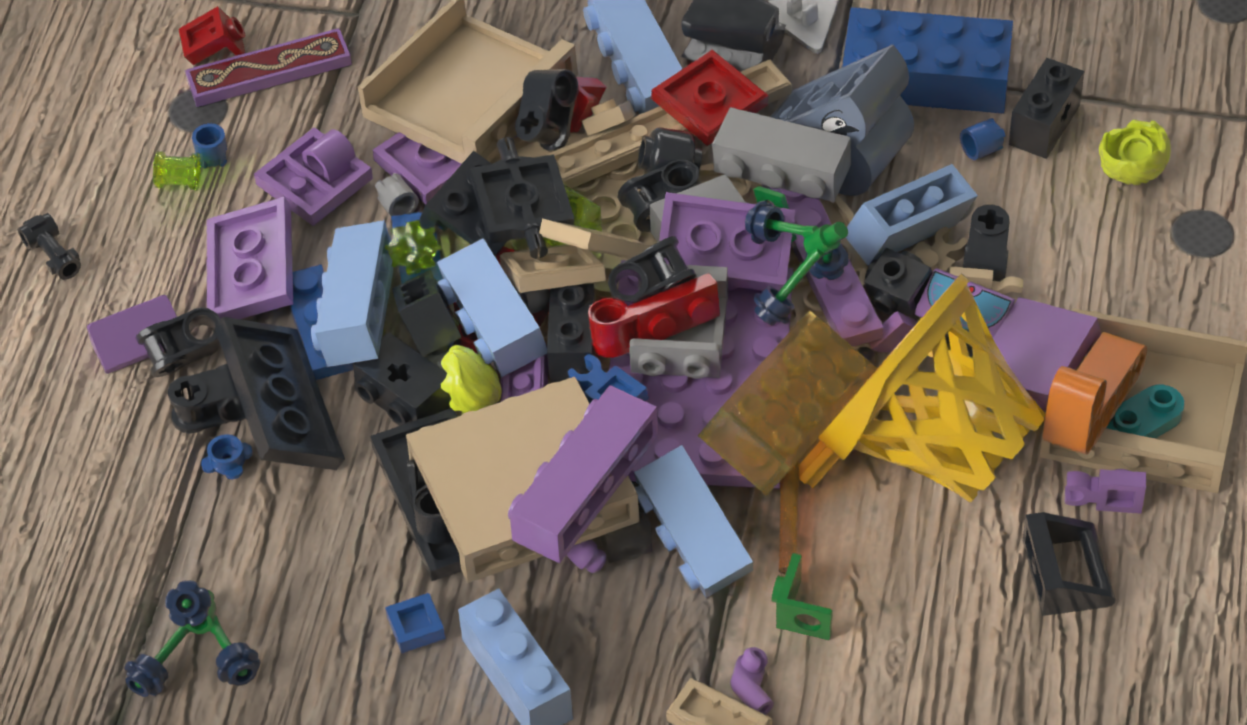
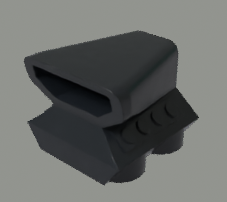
(735, 29)

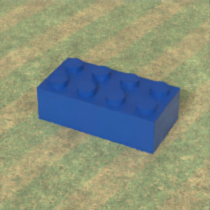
(948, 57)

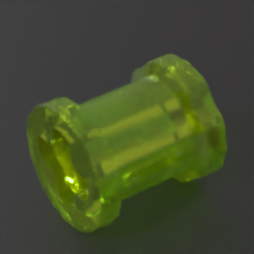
(177, 170)

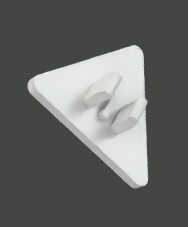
(807, 20)

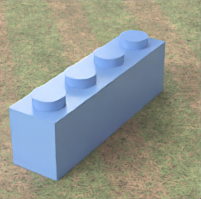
(635, 46)
(354, 295)

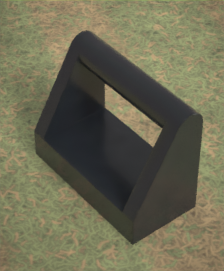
(1053, 593)

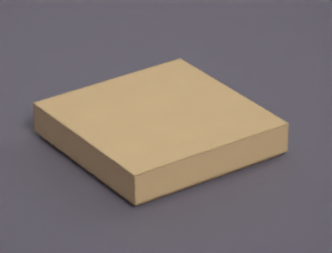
(592, 239)
(559, 268)

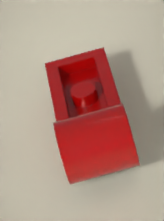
(653, 318)

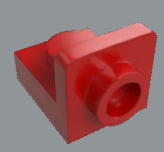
(211, 34)
(589, 95)

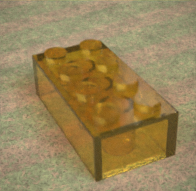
(787, 402)

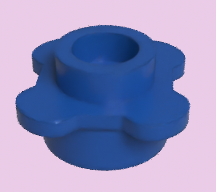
(223, 447)

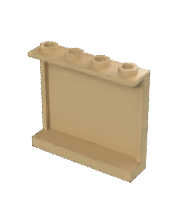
(457, 84)
(1206, 374)
(489, 458)

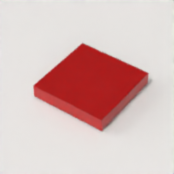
(705, 92)

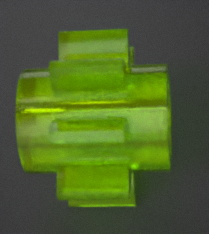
(412, 237)

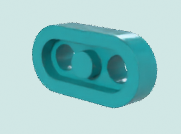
(1147, 415)

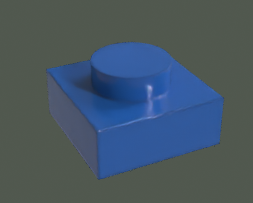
(415, 622)

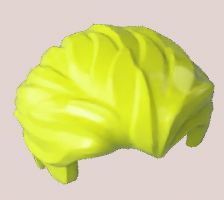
(1135, 152)
(469, 380)

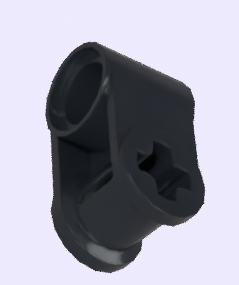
(546, 104)
(671, 178)
(988, 241)
(652, 271)
(178, 342)
(209, 395)
(428, 519)

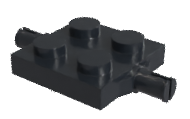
(518, 195)

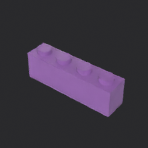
(583, 473)

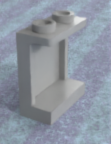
(691, 352)

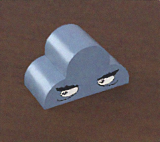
(860, 104)

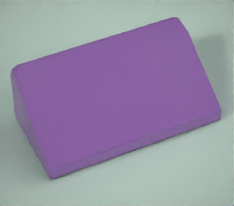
(115, 335)

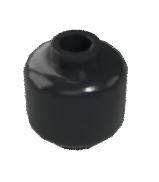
(666, 146)

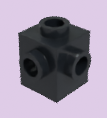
(897, 282)

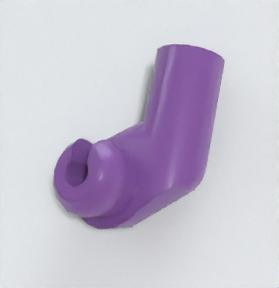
(587, 556)
(747, 680)

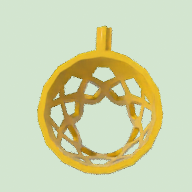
(949, 426)

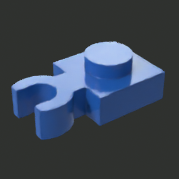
(597, 381)

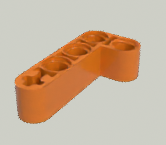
(1087, 398)

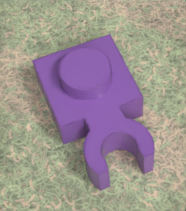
(1111, 491)

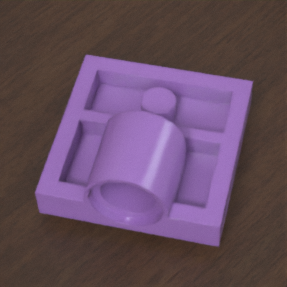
(315, 174)

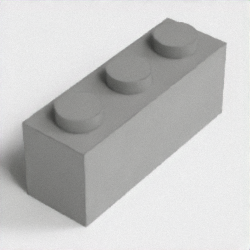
(782, 154)

